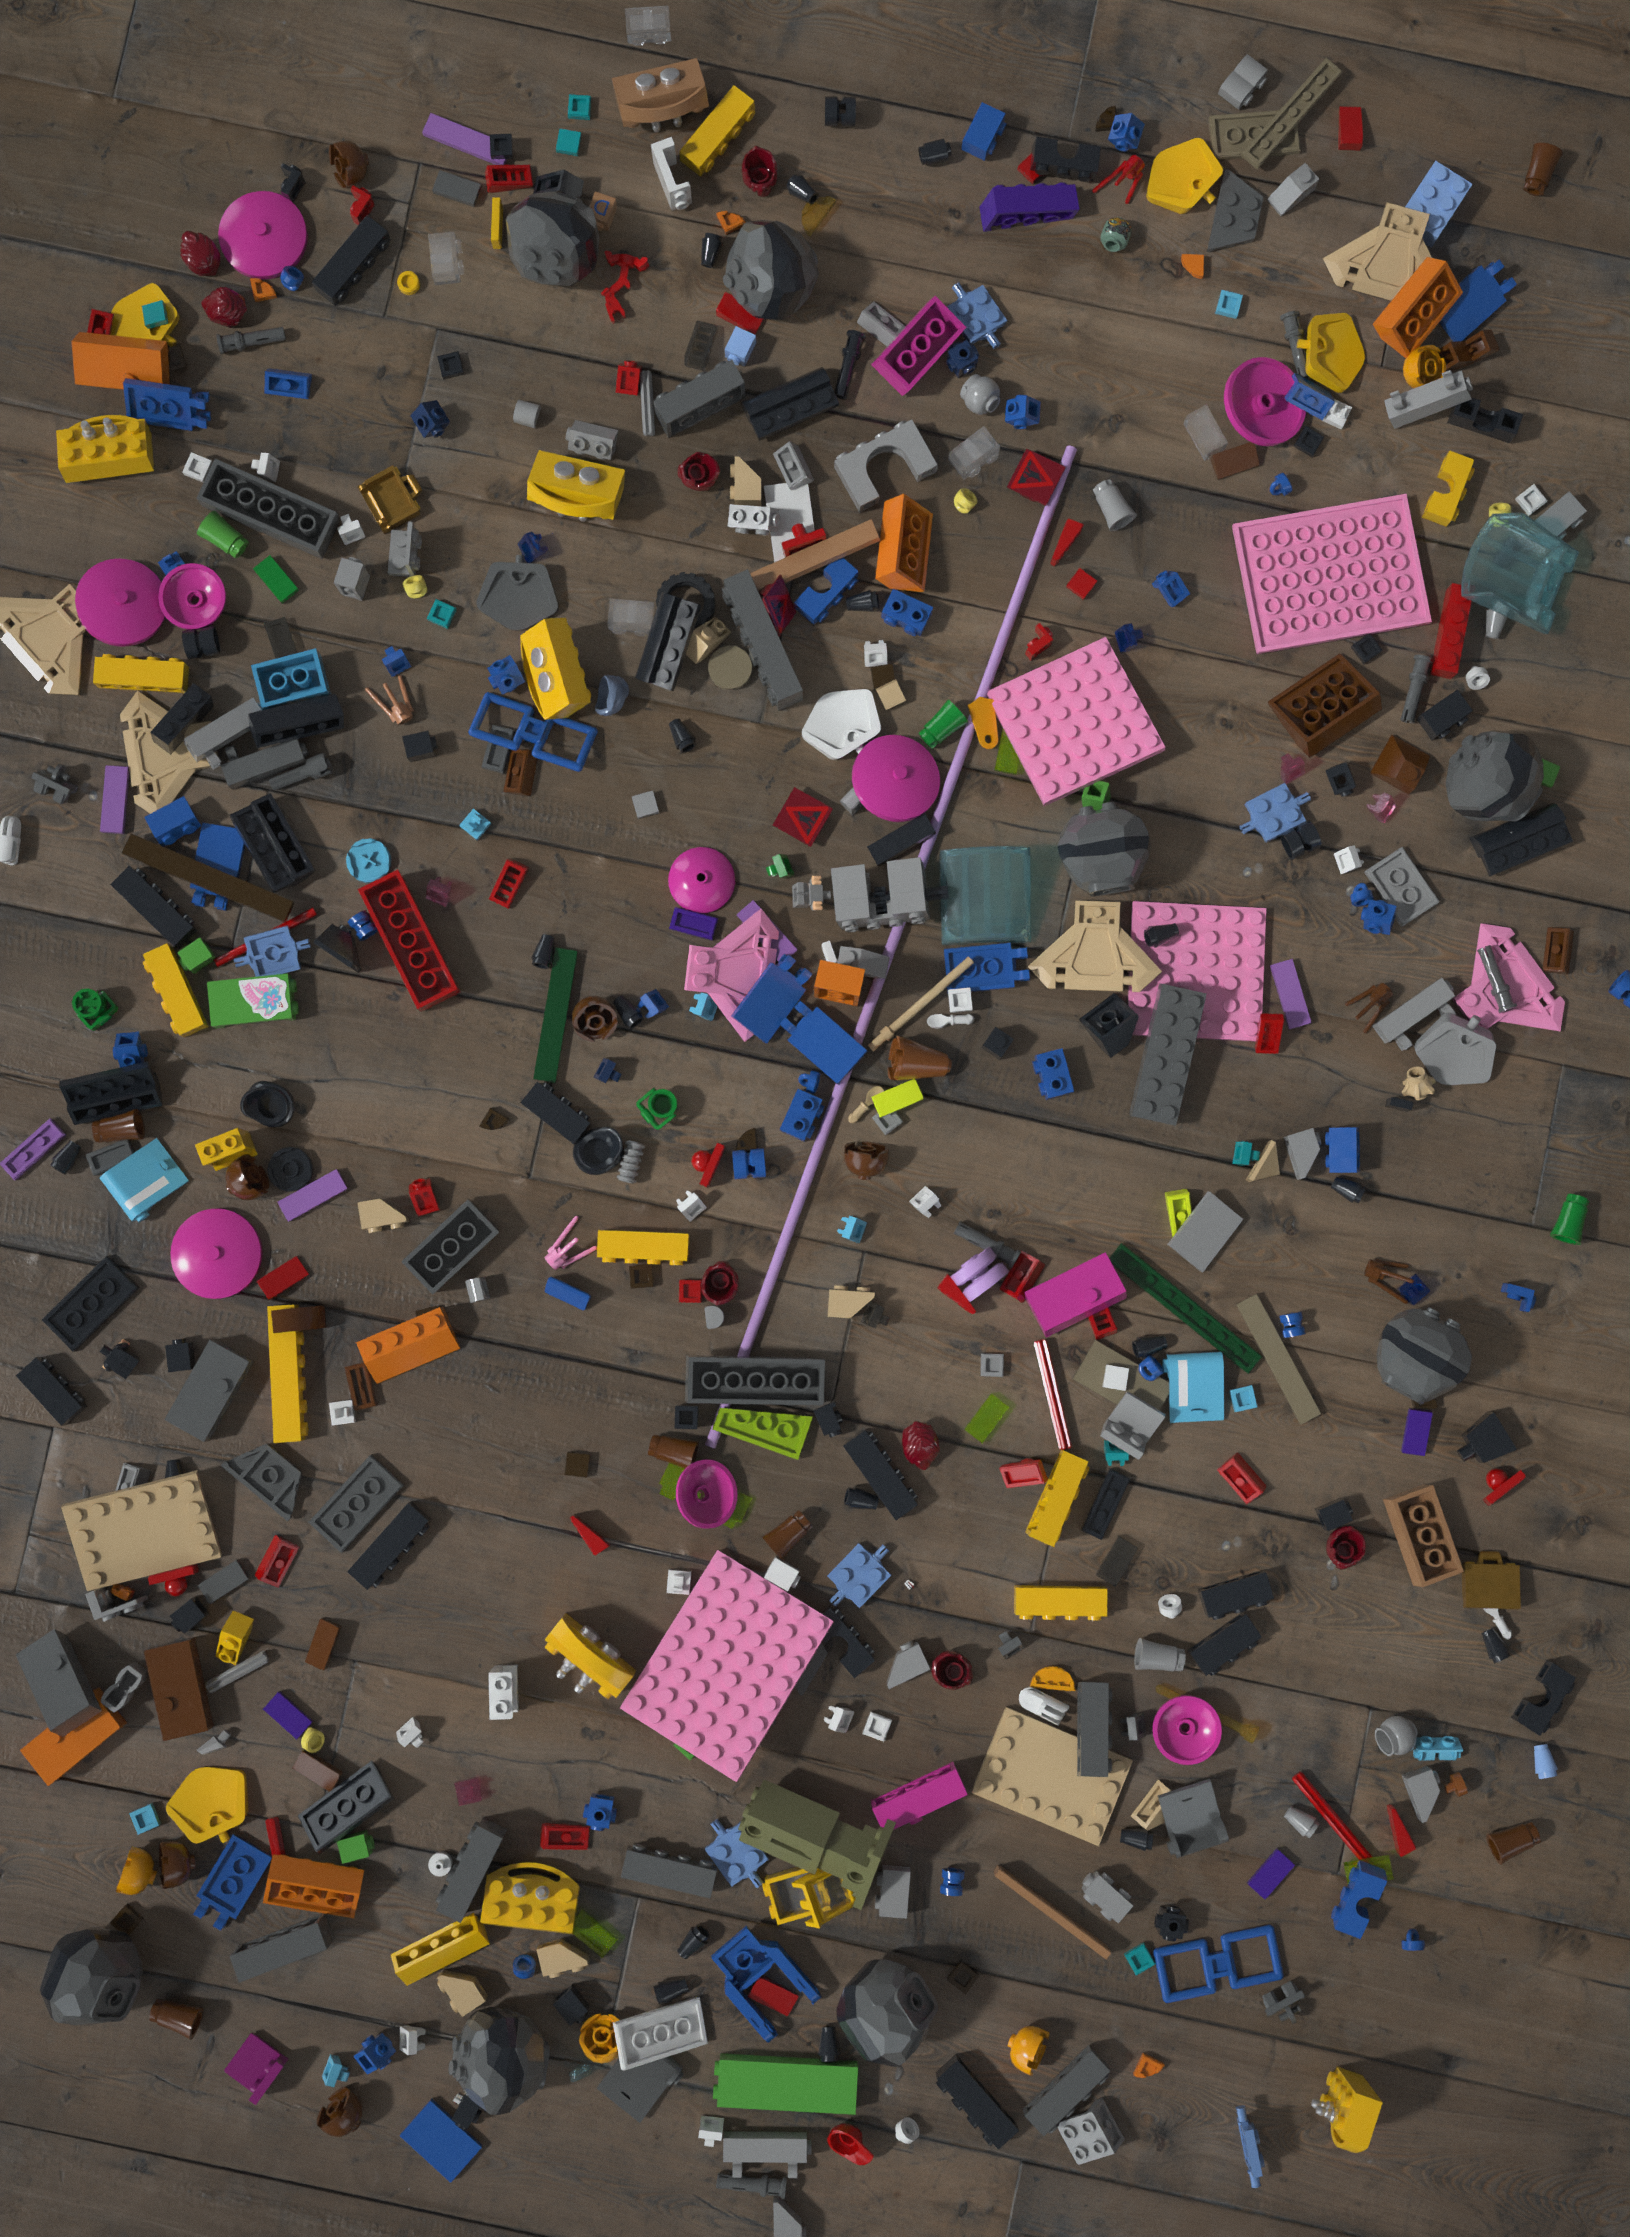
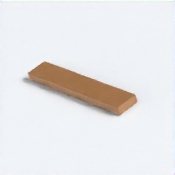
(817, 555)
(1052, 1911)

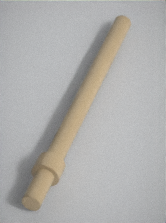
(887, 1033)

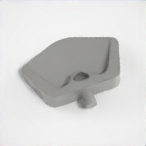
(1457, 1050)

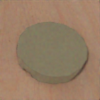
(730, 667)

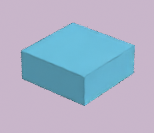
(1228, 304)
(1243, 1398)
(145, 1818)

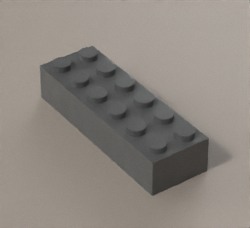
(268, 508)
(762, 639)
(1167, 1054)
(754, 1380)

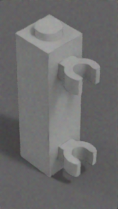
(1428, 398)
(220, 733)
(1413, 1010)
(766, 2148)

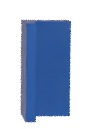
(1309, 397)

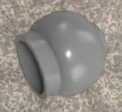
(980, 394)
(1396, 1736)

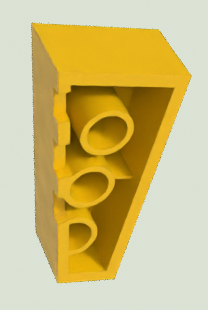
(1057, 1498)

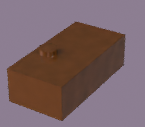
(178, 1689)

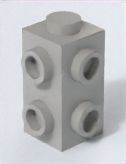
(592, 440)
(753, 518)
(1100, 1891)

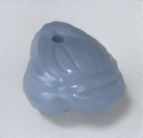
(611, 695)

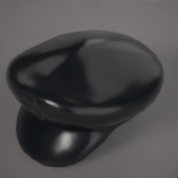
(268, 1104)
(598, 1150)

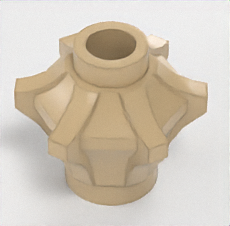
(1418, 1084)

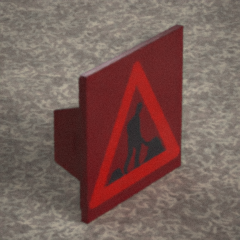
(1036, 477)
(778, 604)
(802, 817)

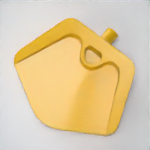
(1183, 176)
(129, 317)
(1333, 350)
(210, 1803)

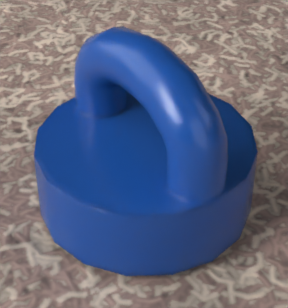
(291, 278)
(1283, 484)
(1361, 897)
(813, 1081)
(1153, 1366)
(1414, 1944)
(524, 1966)

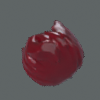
(759, 171)
(200, 253)
(224, 307)
(699, 471)
(720, 1283)
(920, 1444)
(1345, 1547)
(951, 1670)

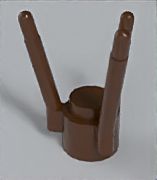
(1379, 996)
(1376, 1270)

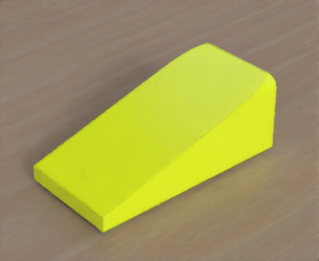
(897, 1098)
(1178, 1208)

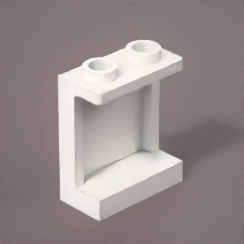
(664, 156)
(503, 1691)

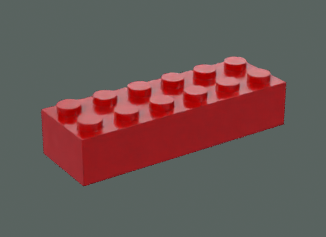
(409, 940)

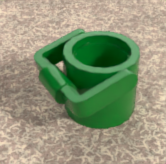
(93, 1006)
(661, 1104)

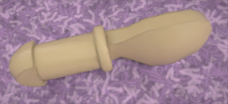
(863, 1107)

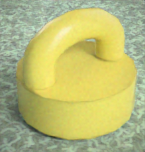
(966, 499)
(1499, 508)
(415, 584)
(312, 1740)

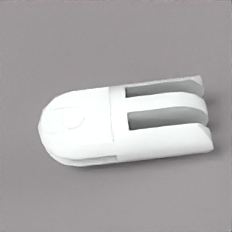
(10, 840)
(1043, 1705)

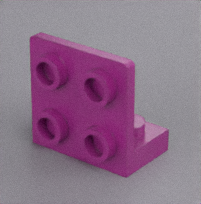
(256, 2066)

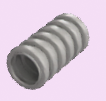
(630, 1162)

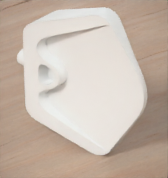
(842, 722)

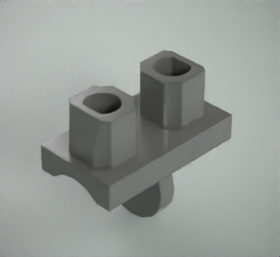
(56, 779)
(1292, 1996)

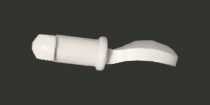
(939, 1021)
(1499, 1621)

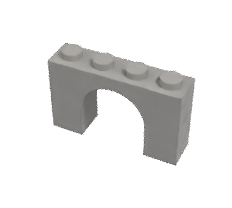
(903, 441)

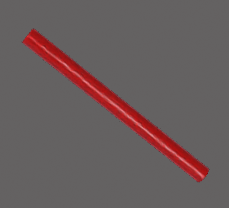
(238, 951)

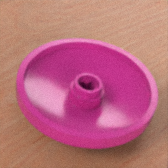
(262, 234)
(1258, 404)
(119, 602)
(895, 778)
(216, 1253)

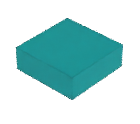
(579, 107)
(568, 142)
(155, 314)
(441, 614)
(1139, 1958)

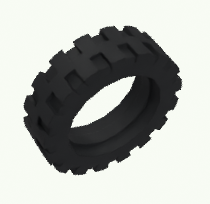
(698, 583)

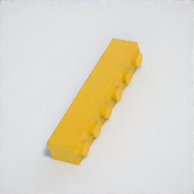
(287, 1382)

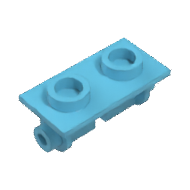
(1447, 1747)

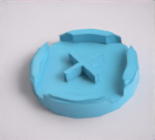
(368, 860)

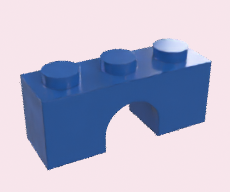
(815, 605)
(1364, 1882)

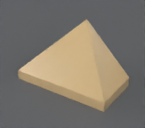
(1267, 1164)
(1149, 1812)

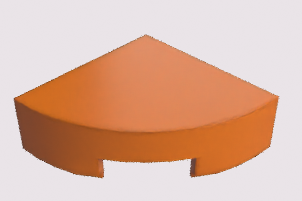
(729, 221)
(1193, 264)
(262, 290)
(122, 1591)
(1147, 2066)

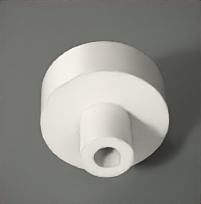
(1477, 678)
(1170, 1605)
(443, 1859)
(907, 2130)

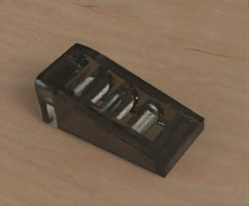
(695, 358)

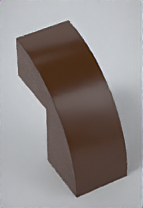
(1464, 353)
(298, 1319)

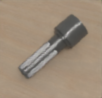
(315, 767)

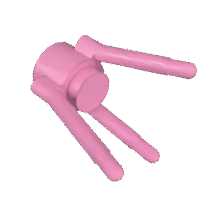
(557, 1257)

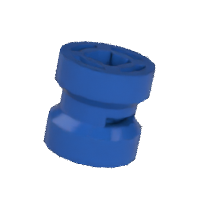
(363, 925)
(1292, 1319)
(952, 1881)

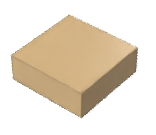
(890, 694)

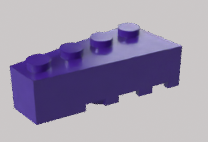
(1028, 205)

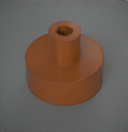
(1457, 1784)

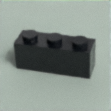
(556, 1112)
(52, 1390)
(1236, 1594)
(1225, 1644)

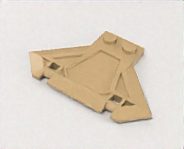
(1383, 255)
(46, 638)
(152, 764)
(1095, 953)

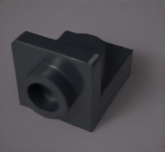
(293, 184)

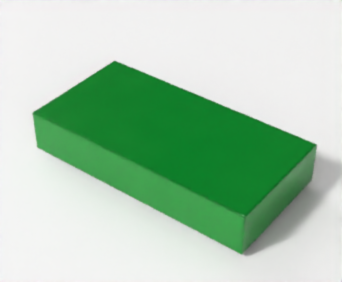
(275, 579)

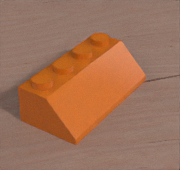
(1418, 306)
(904, 544)
(408, 1345)
(313, 1886)

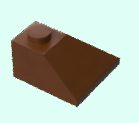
(1400, 765)

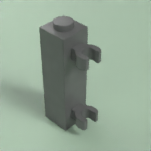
(263, 763)

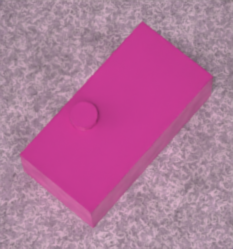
(918, 345)
(1075, 1294)
(919, 1797)

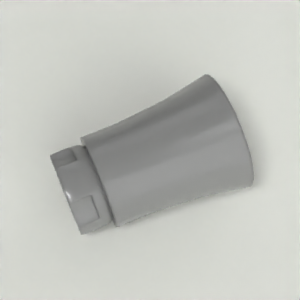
(1113, 505)
(1158, 1656)

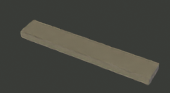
(1291, 113)
(1278, 1359)

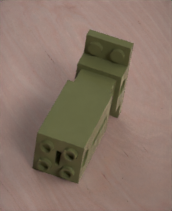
(814, 1837)

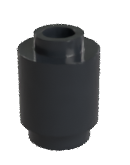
(934, 152)

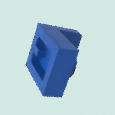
(1171, 587)
(1516, 1292)

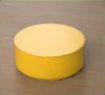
(408, 283)

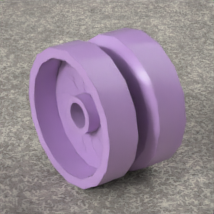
(978, 1272)

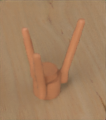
(401, 712)

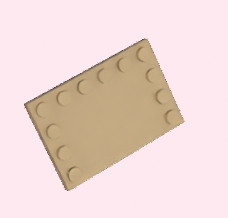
(141, 1530)
(1035, 1774)

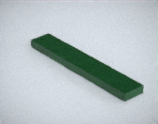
(555, 1015)

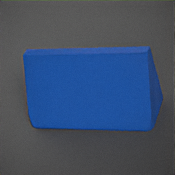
(287, 383)
(567, 1293)

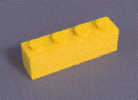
(717, 130)
(140, 674)
(175, 990)
(642, 1245)
(1060, 1601)
(439, 1949)

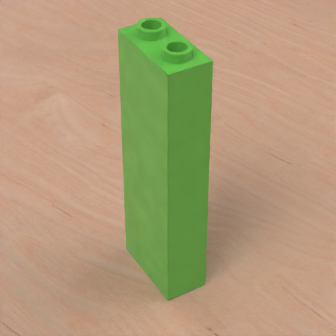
(786, 2084)

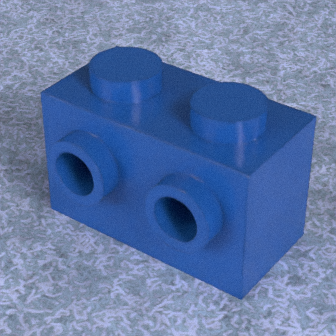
(983, 132)
(906, 613)
(173, 821)
(1053, 1074)
(801, 1115)
(1343, 1149)

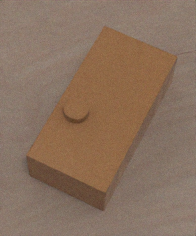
(1423, 1535)

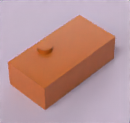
(109, 359)
(838, 983)
(56, 1755)

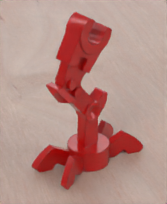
(626, 262)

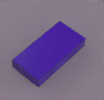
(693, 923)
(1416, 1431)
(288, 1715)
(1270, 1873)

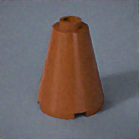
(916, 1060)

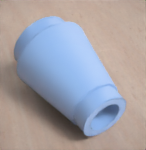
(1544, 1762)

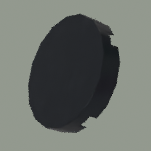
(290, 1169)

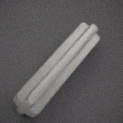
(647, 403)
(237, 1671)

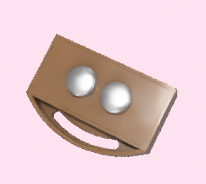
(660, 94)

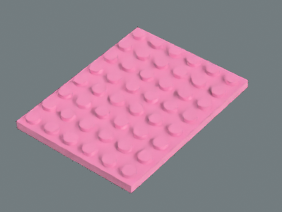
(1331, 573)
(727, 1665)

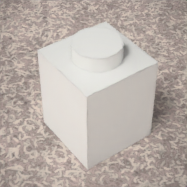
(782, 1574)

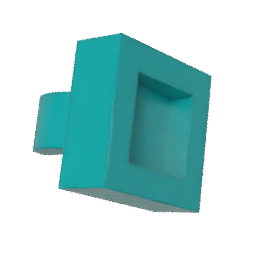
(1244, 1154)
(1114, 1453)

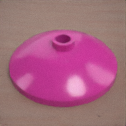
(184, 585)
(705, 895)
(717, 1494)
(1188, 1745)

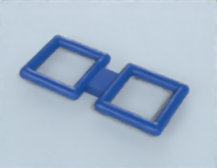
(532, 731)
(1218, 1964)

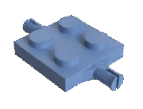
(978, 314)
(1275, 812)
(272, 952)
(859, 1575)
(734, 1857)
(1249, 2139)

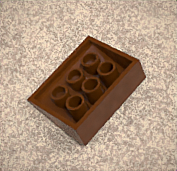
(1325, 705)

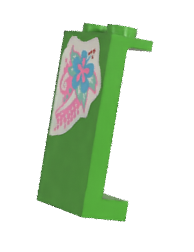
(252, 1000)

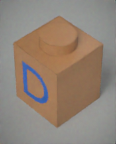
(604, 210)

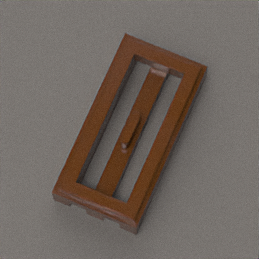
(361, 1386)

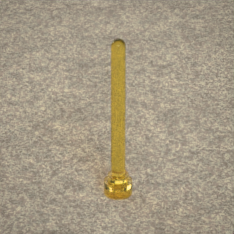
(1247, 1731)

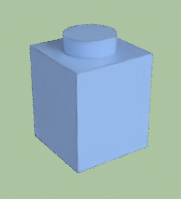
(740, 346)

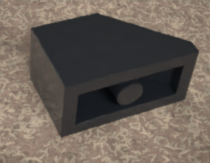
(561, 182)

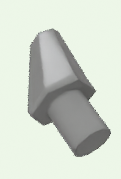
(215, 1743)

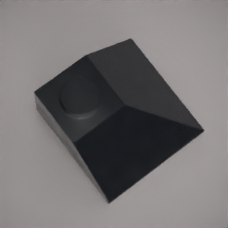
(340, 945)
(1111, 1024)

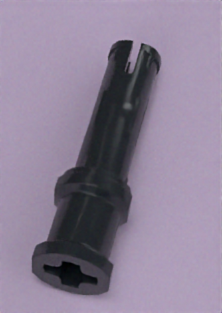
(850, 355)

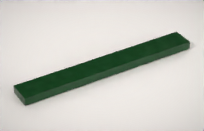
(1184, 1308)

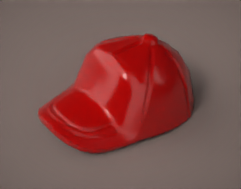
(847, 2142)

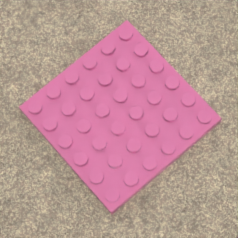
(1075, 721)
(1215, 954)

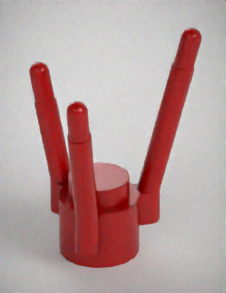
(1131, 169)

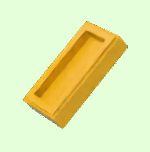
(497, 223)

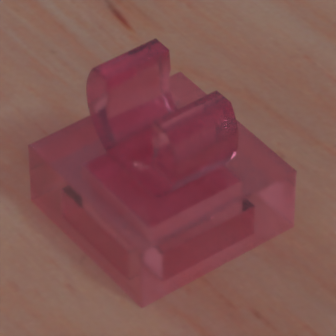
(1291, 768)
(1383, 807)
(438, 891)
(468, 1791)

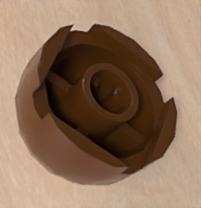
(349, 162)
(594, 1018)
(866, 1159)
(246, 1179)
(174, 1864)
(342, 2114)

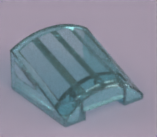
(1517, 569)
(986, 895)

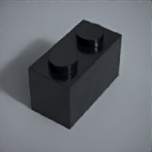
(1444, 715)

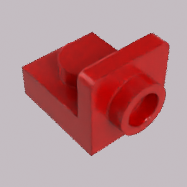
(363, 206)
(628, 378)
(1037, 645)
(423, 1196)

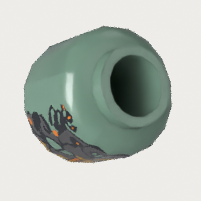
(1115, 234)

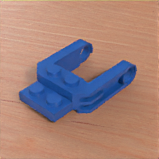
(747, 1959)

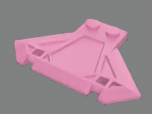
(733, 965)
(1526, 985)

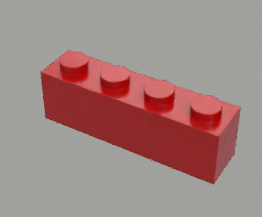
(1450, 633)

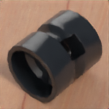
(832, 107)
(201, 642)
(1300, 840)

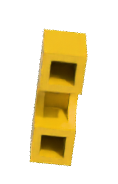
(1455, 471)

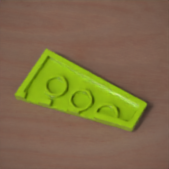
(771, 1431)

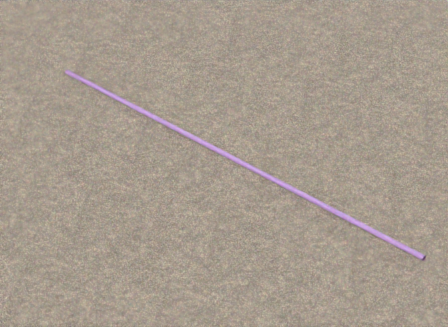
(896, 932)

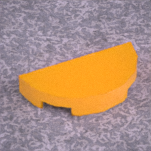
(1053, 1678)

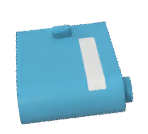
(142, 1182)
(1195, 1386)

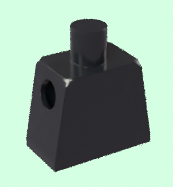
(1486, 1440)

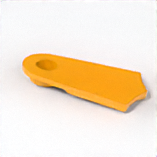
(984, 721)

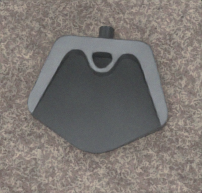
(517, 594)

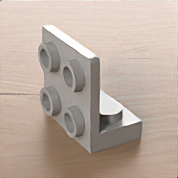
(403, 551)
(1132, 1424)
(101, 1606)
(1091, 2133)

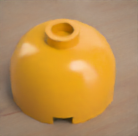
(1423, 366)
(137, 1872)
(599, 2039)
(1027, 2048)

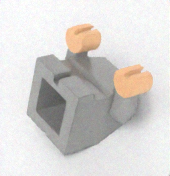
(810, 894)

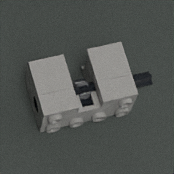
(904, 902)

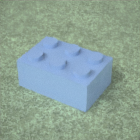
(1440, 197)

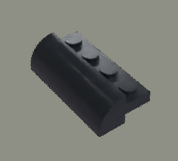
(790, 403)
(667, 641)
(1522, 839)
(272, 843)
(111, 1092)

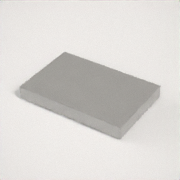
(1402, 885)
(1205, 1231)

